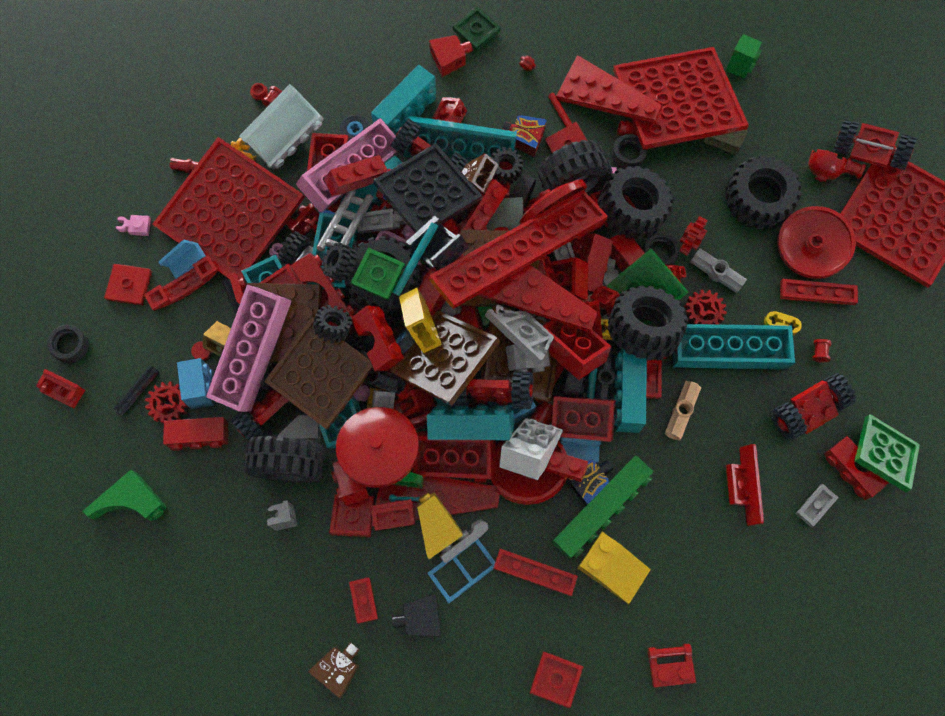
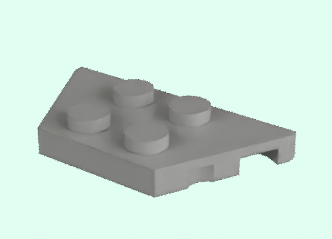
(523, 332)

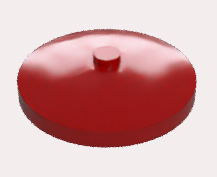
(553, 197)
(816, 242)
(377, 447)
(524, 489)

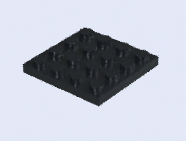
(427, 188)

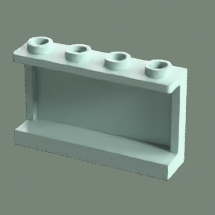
(282, 127)

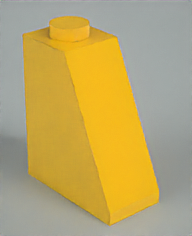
(419, 320)
(437, 525)

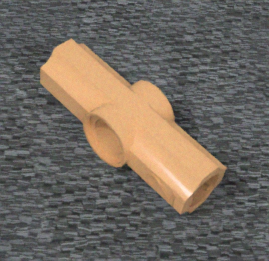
(678, 420)

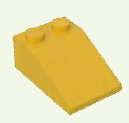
(614, 567)

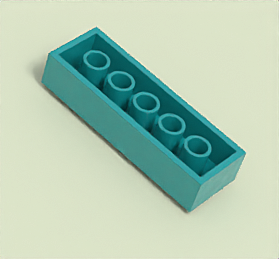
(465, 139)
(735, 347)

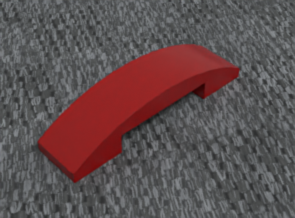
(183, 285)

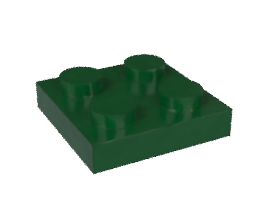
(476, 28)

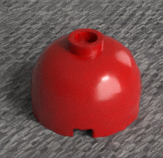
(826, 165)

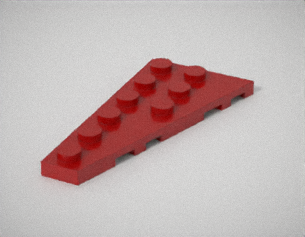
(596, 89)
(539, 295)
(454, 494)

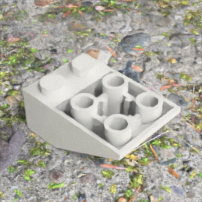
(530, 448)

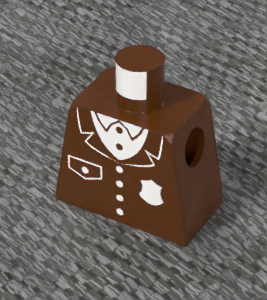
(480, 172)
(336, 669)

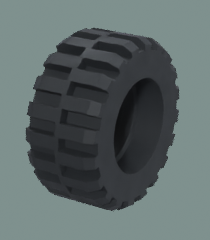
(574, 162)
(777, 177)
(645, 187)
(392, 249)
(640, 338)
(284, 459)

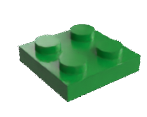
(378, 274)

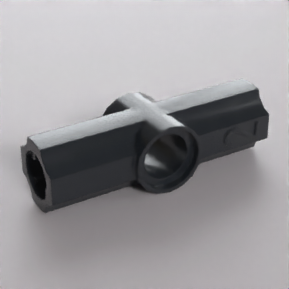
(385, 381)
(604, 389)

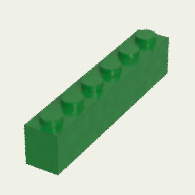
(602, 507)

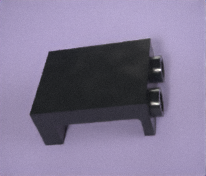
(442, 248)

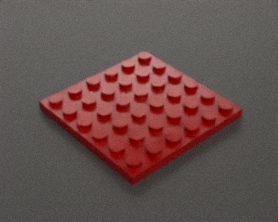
(692, 94)
(229, 208)
(900, 219)

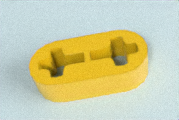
(783, 320)

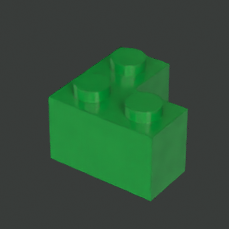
(744, 55)

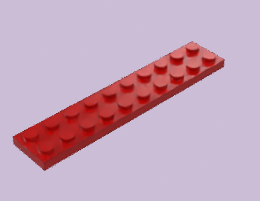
(517, 249)

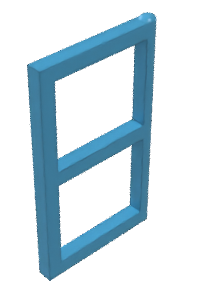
(471, 581)

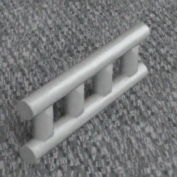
(342, 212)

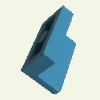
(182, 257)
(581, 448)

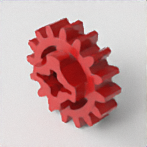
(693, 235)
(712, 315)
(171, 395)

